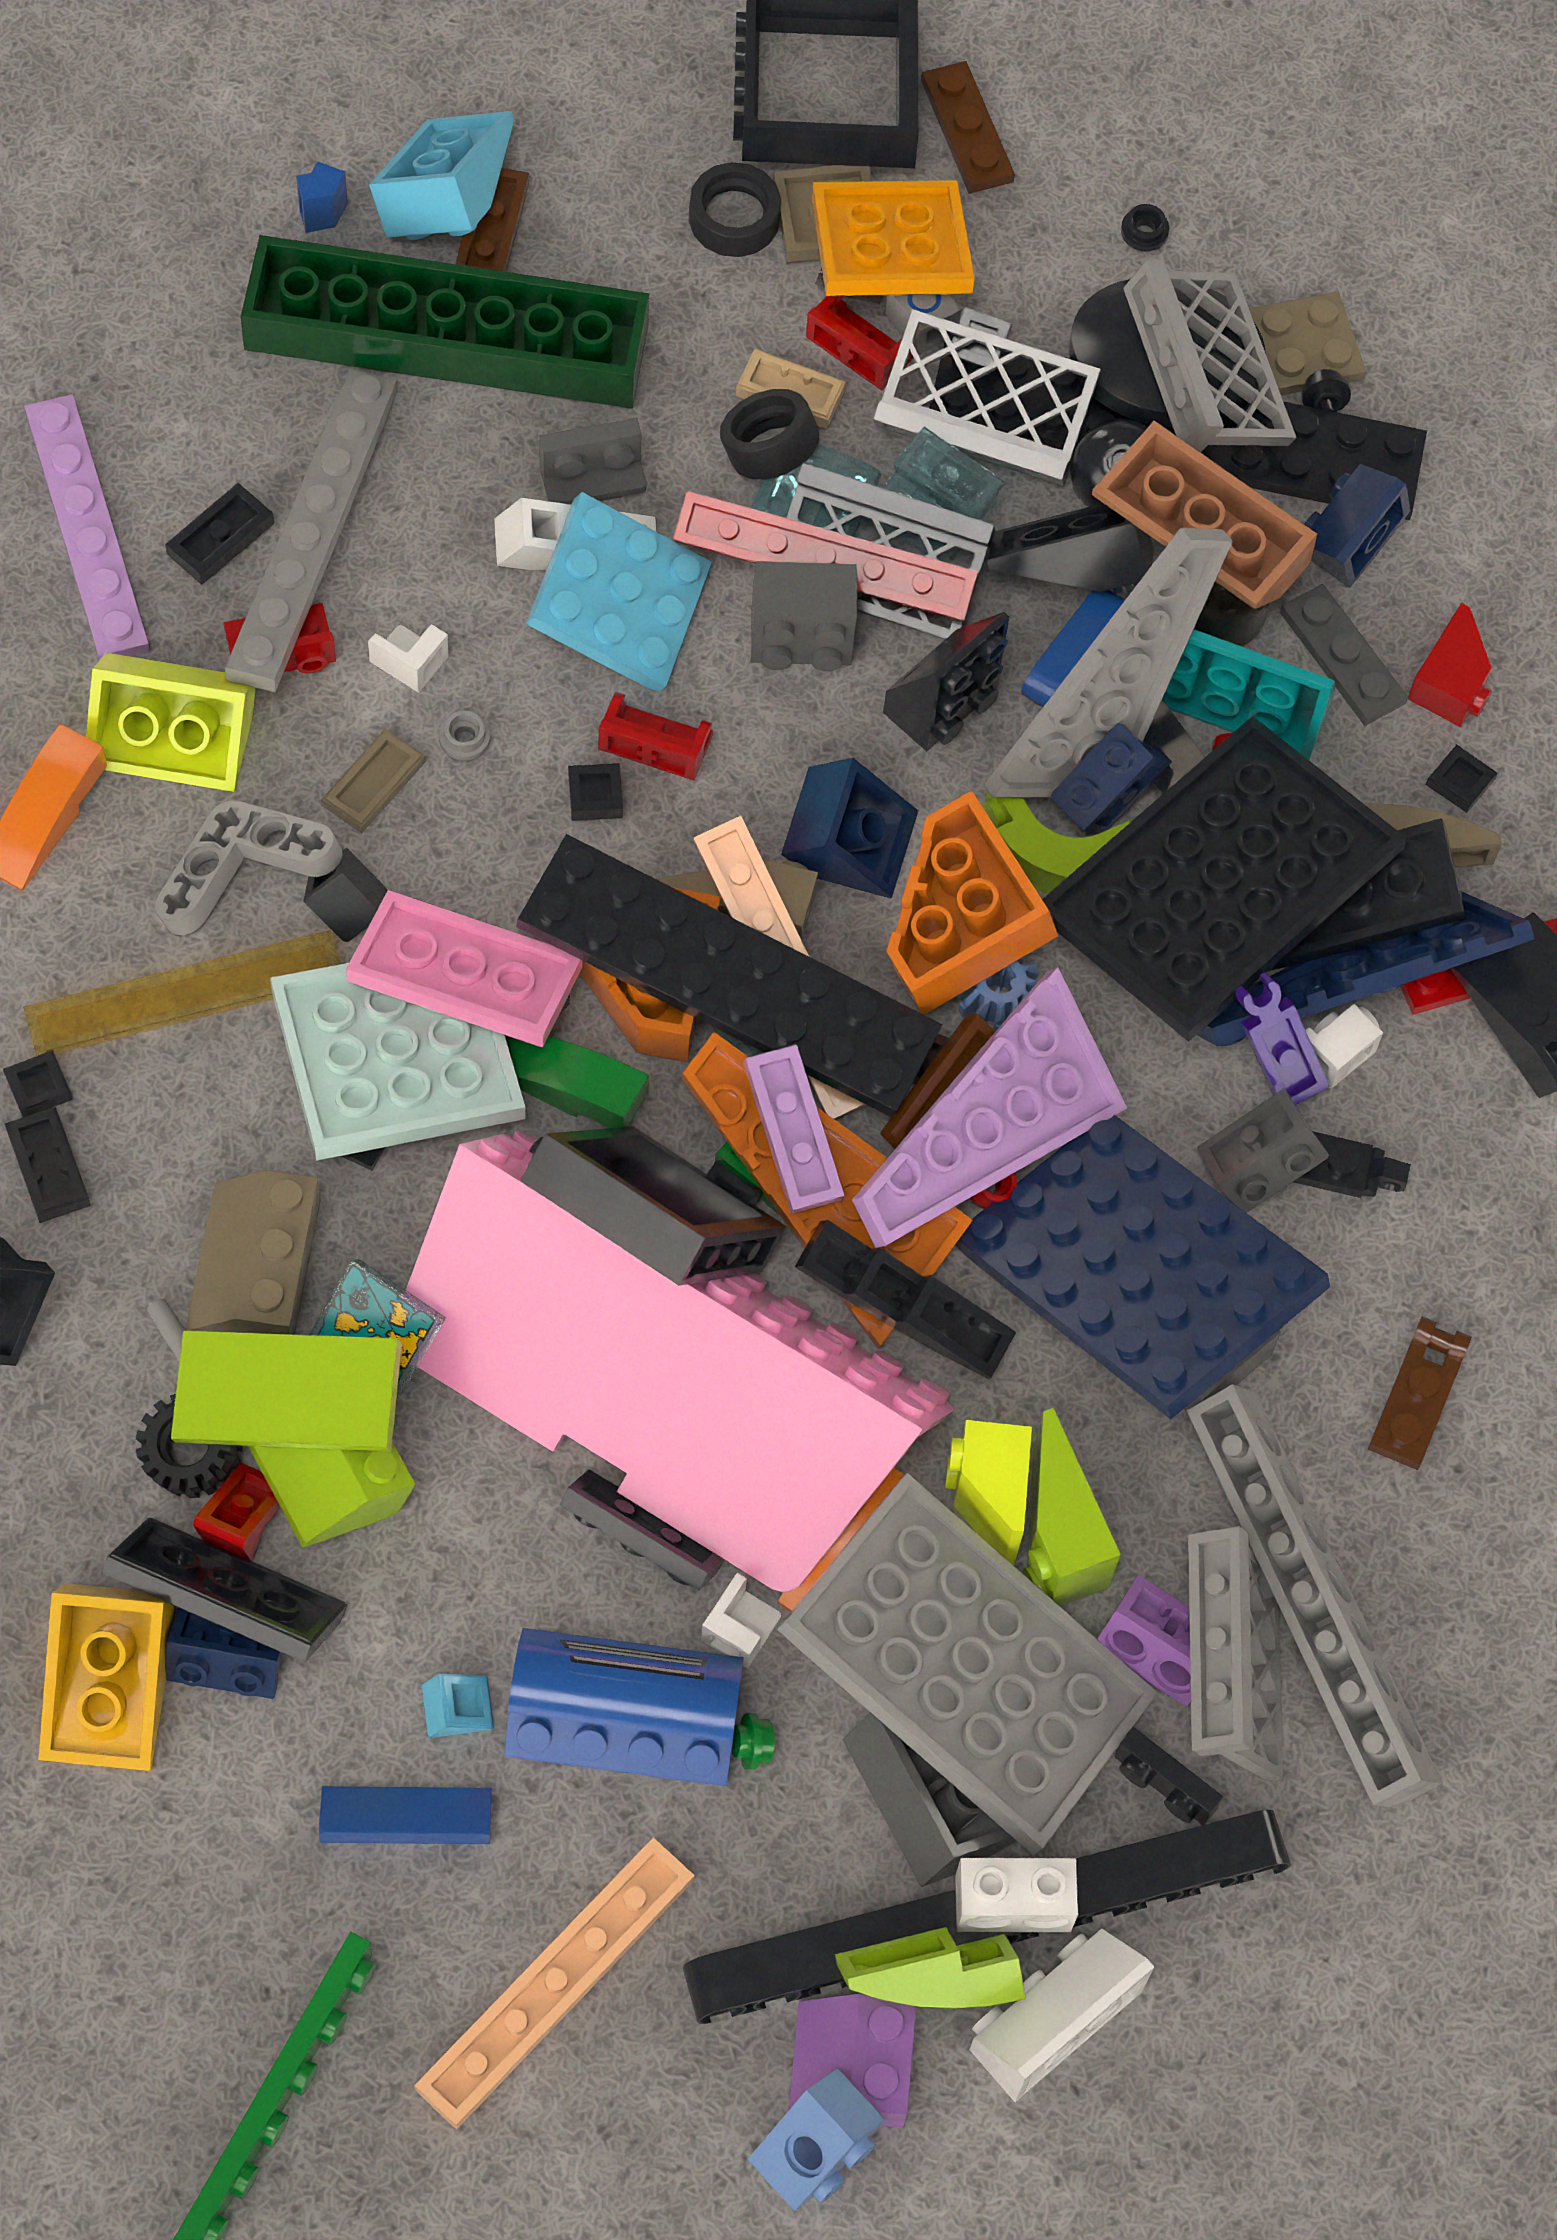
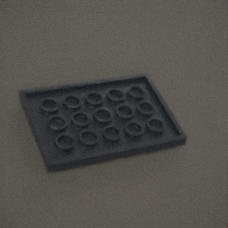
(1221, 877)

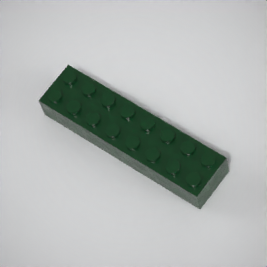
(445, 321)

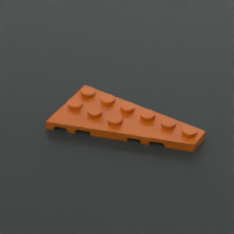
(724, 1092)

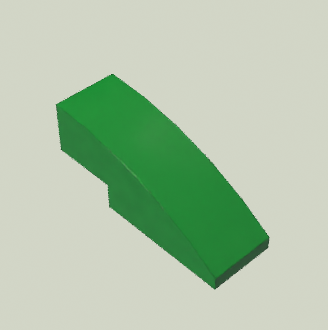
(579, 1080)

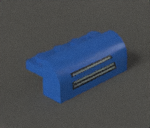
(623, 1706)

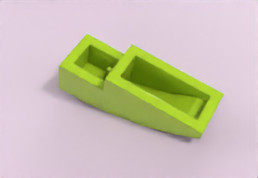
(935, 1972)

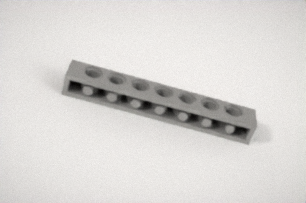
(1314, 1598)

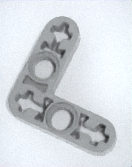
(241, 843)

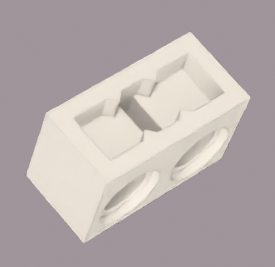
(1016, 1894)

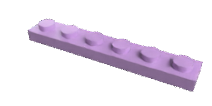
(86, 527)

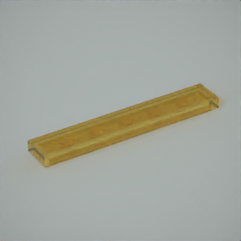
(172, 995)

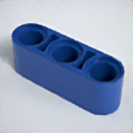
(1070, 645)

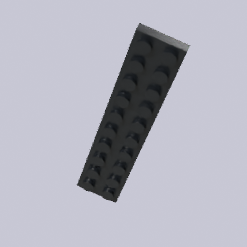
(1306, 469)

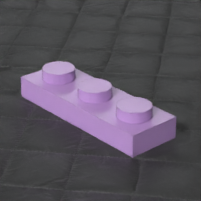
(793, 1129)

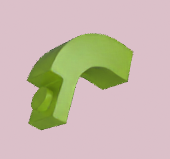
(1040, 852)

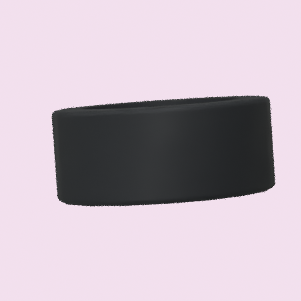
(734, 240)
(780, 453)

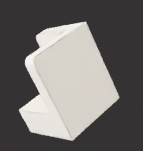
(409, 656)
(739, 1622)

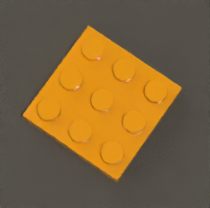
(892, 238)

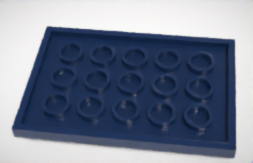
(1142, 1264)

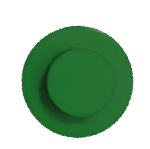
(753, 1741)

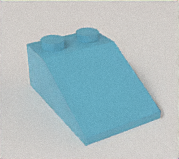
(443, 176)

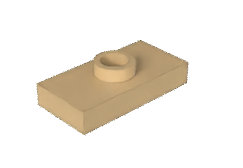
(772, 372)

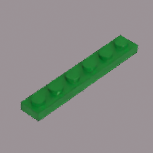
(290, 2073)

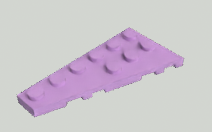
(1011, 1104)

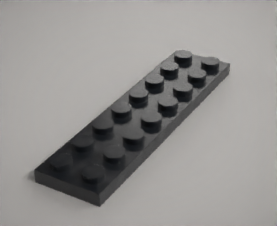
(728, 974)

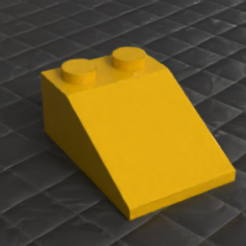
(104, 1676)

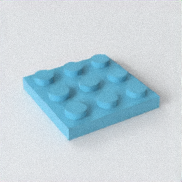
(619, 592)

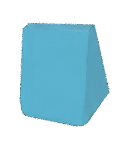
(457, 1704)

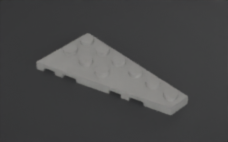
(1121, 671)

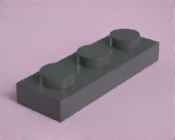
(1343, 654)

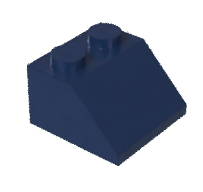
(1357, 522)
(850, 828)

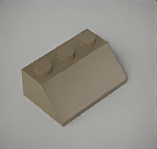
(255, 1254)

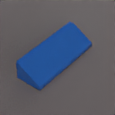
(405, 1815)

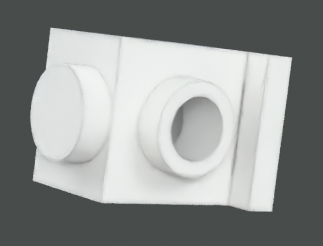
(1344, 1042)

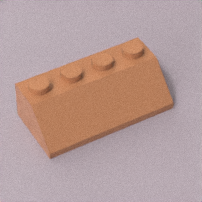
(1173, 486)

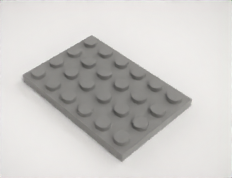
(968, 1663)

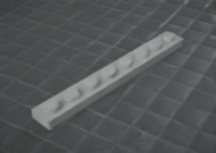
(311, 531)

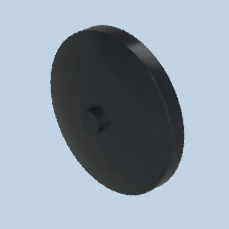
(1109, 340)

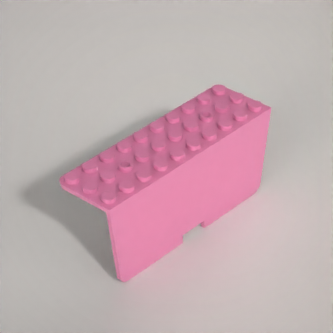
(707, 1393)

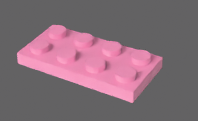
(464, 968)

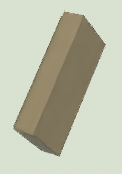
(373, 780)

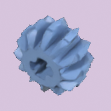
(997, 1006)

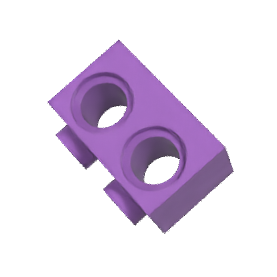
(1152, 1638)

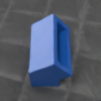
(321, 197)

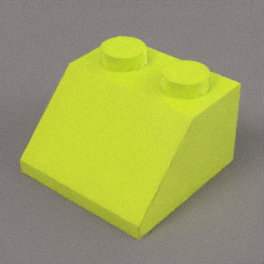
(991, 1481)

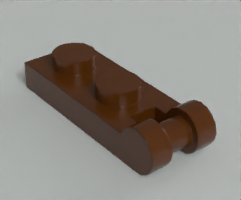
(1418, 1395)

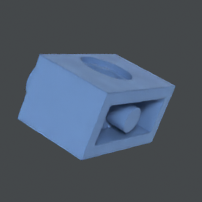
(816, 2140)

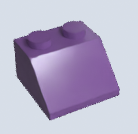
(865, 2041)

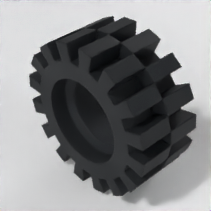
(175, 1477)

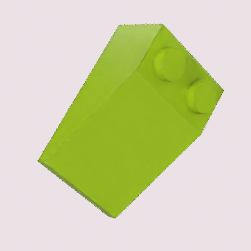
(1068, 1537)

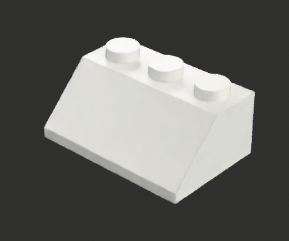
(1059, 2011)

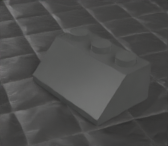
(922, 1808)

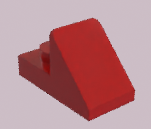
(238, 1512)

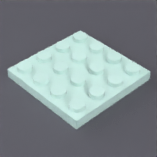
(387, 1068)

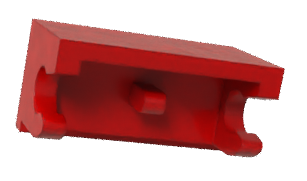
(853, 340)
(653, 739)

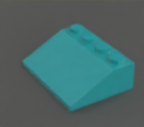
(1231, 684)

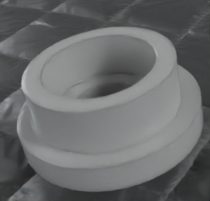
(464, 722)

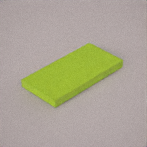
(286, 1390)

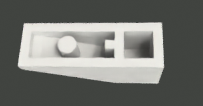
(530, 531)

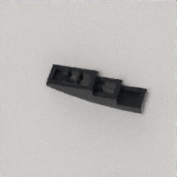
(905, 1299)

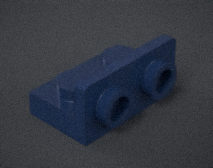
(1109, 780)
(219, 1658)

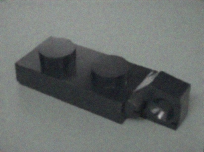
(1355, 1169)

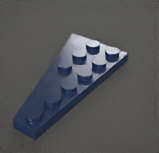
(1381, 966)

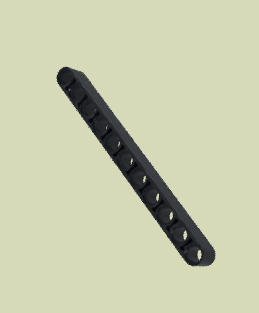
(1107, 1881)

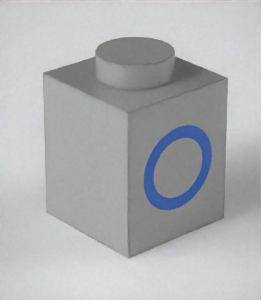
(939, 305)

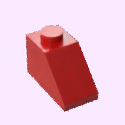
(1454, 672)

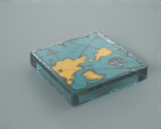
(379, 1308)

